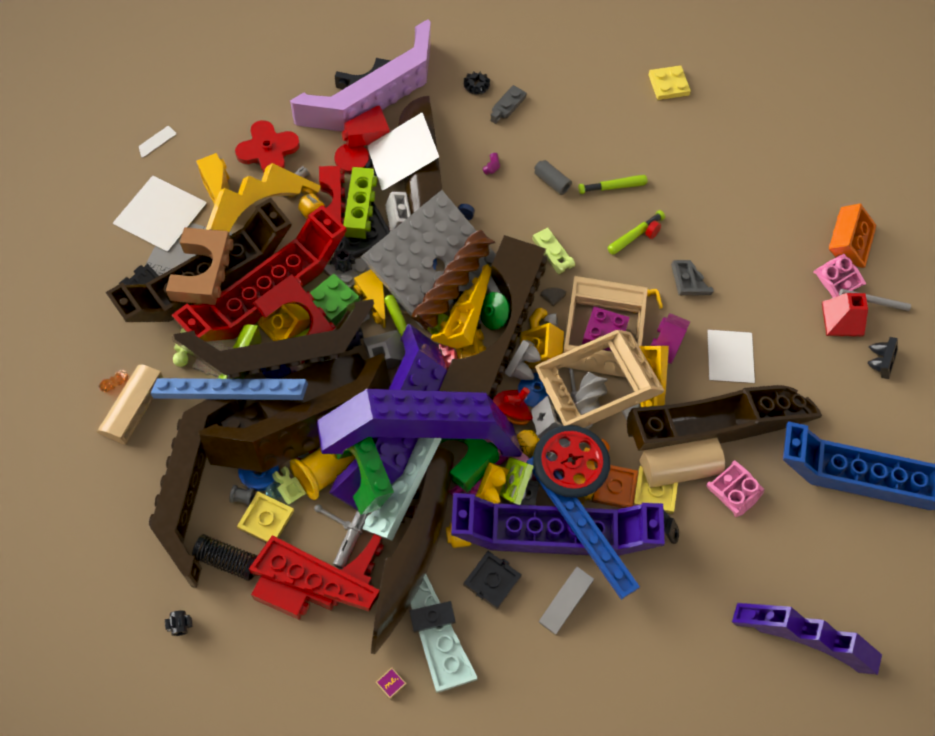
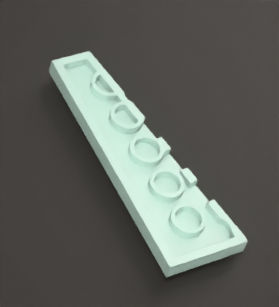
(389, 517)
(442, 647)

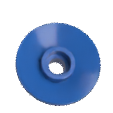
(535, 396)

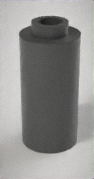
(552, 177)

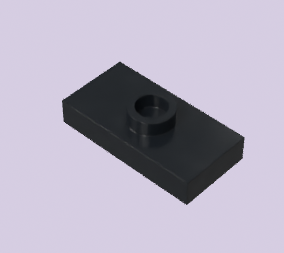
(432, 616)

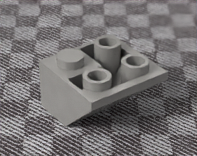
(389, 345)

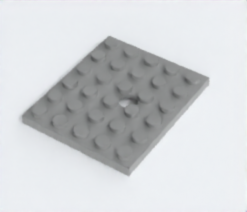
(407, 253)

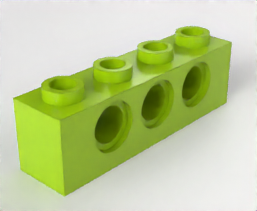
(360, 190)

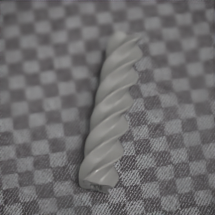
(585, 401)

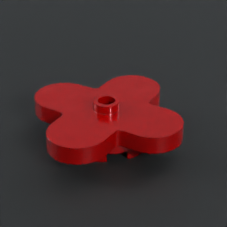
(267, 146)

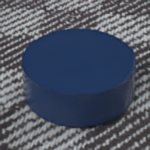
(467, 210)

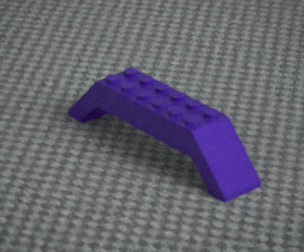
(419, 370)
(417, 416)
(546, 531)

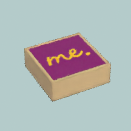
(391, 683)

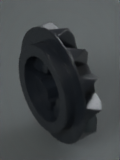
(481, 87)

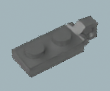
(507, 104)

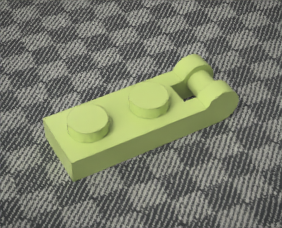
(554, 250)

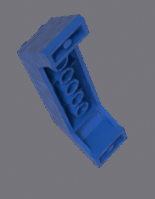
(859, 469)

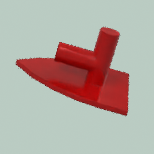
(513, 404)

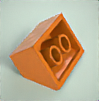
(853, 234)

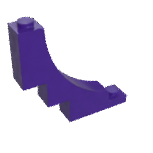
(815, 633)

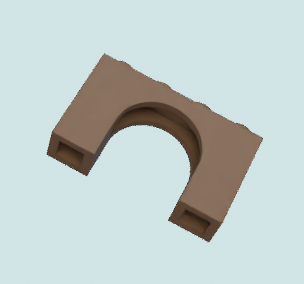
(206, 286)

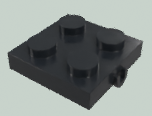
(492, 579)

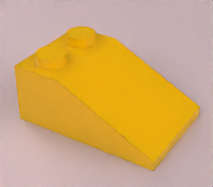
(213, 174)

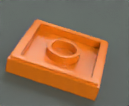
(618, 488)

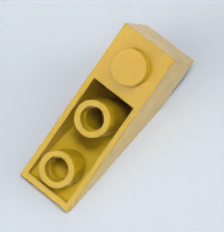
(371, 287)

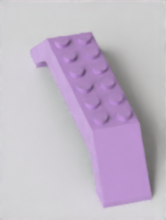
(378, 88)

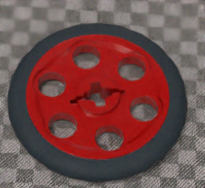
(567, 486)

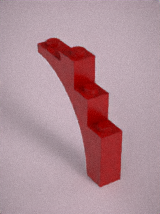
(295, 601)

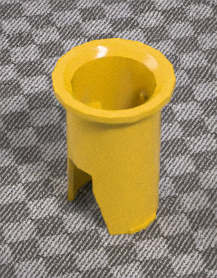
(318, 471)

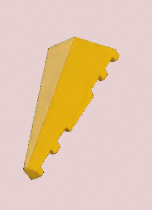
(658, 360)

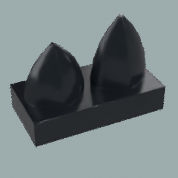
(889, 351)

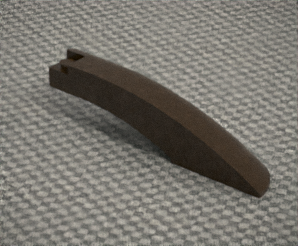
(425, 181)

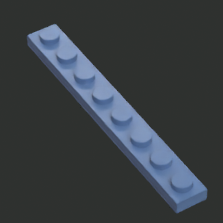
(229, 389)

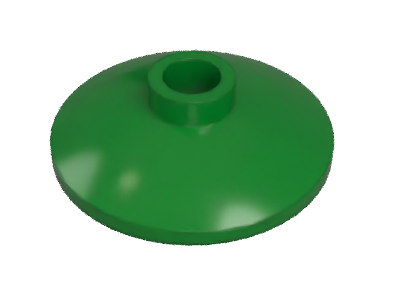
(495, 310)

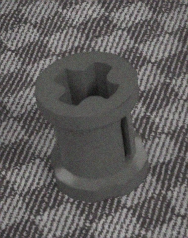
(241, 495)

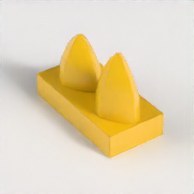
(492, 483)

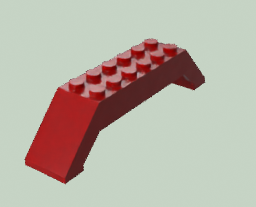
(302, 258)

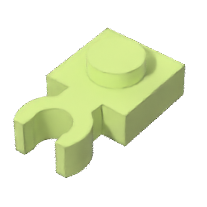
(290, 488)

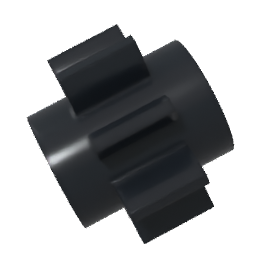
(343, 260)
(178, 623)

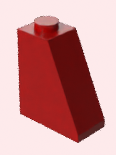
(365, 128)

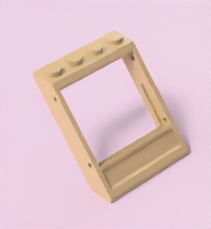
(606, 295)
(631, 362)

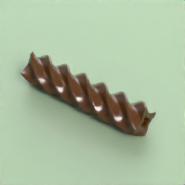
(455, 274)

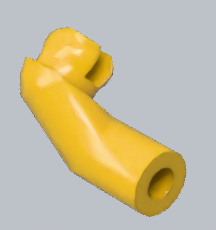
(537, 315)

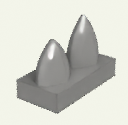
(517, 367)

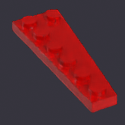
(298, 569)

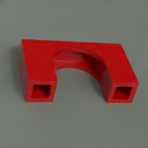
(290, 292)

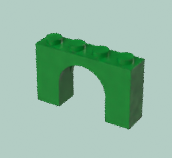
(474, 463)
(375, 484)

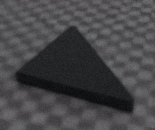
(360, 246)

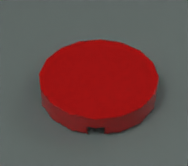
(351, 157)

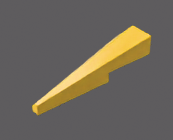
(464, 316)

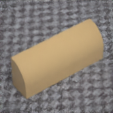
(130, 405)
(683, 462)

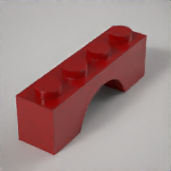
(331, 183)

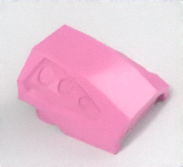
(839, 274)
(734, 486)

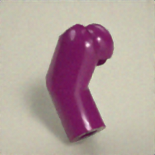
(493, 165)

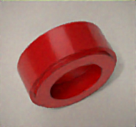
(653, 229)

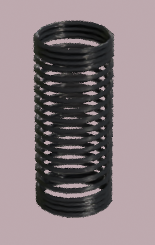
(208, 547)

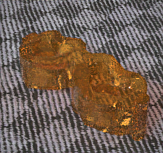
(118, 379)

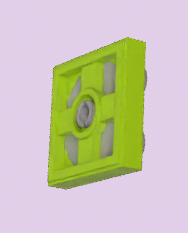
(516, 480)

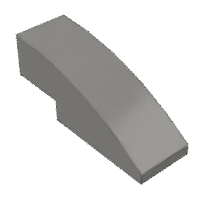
(566, 600)

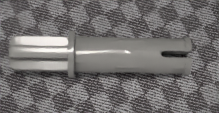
(350, 540)

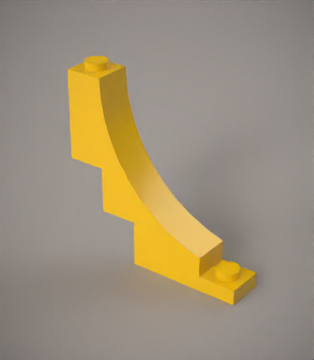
(275, 182)

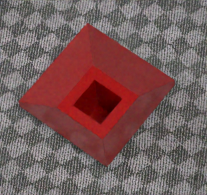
(845, 315)

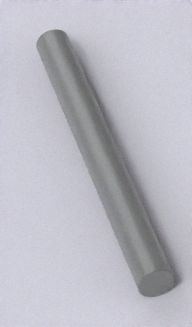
(882, 301)

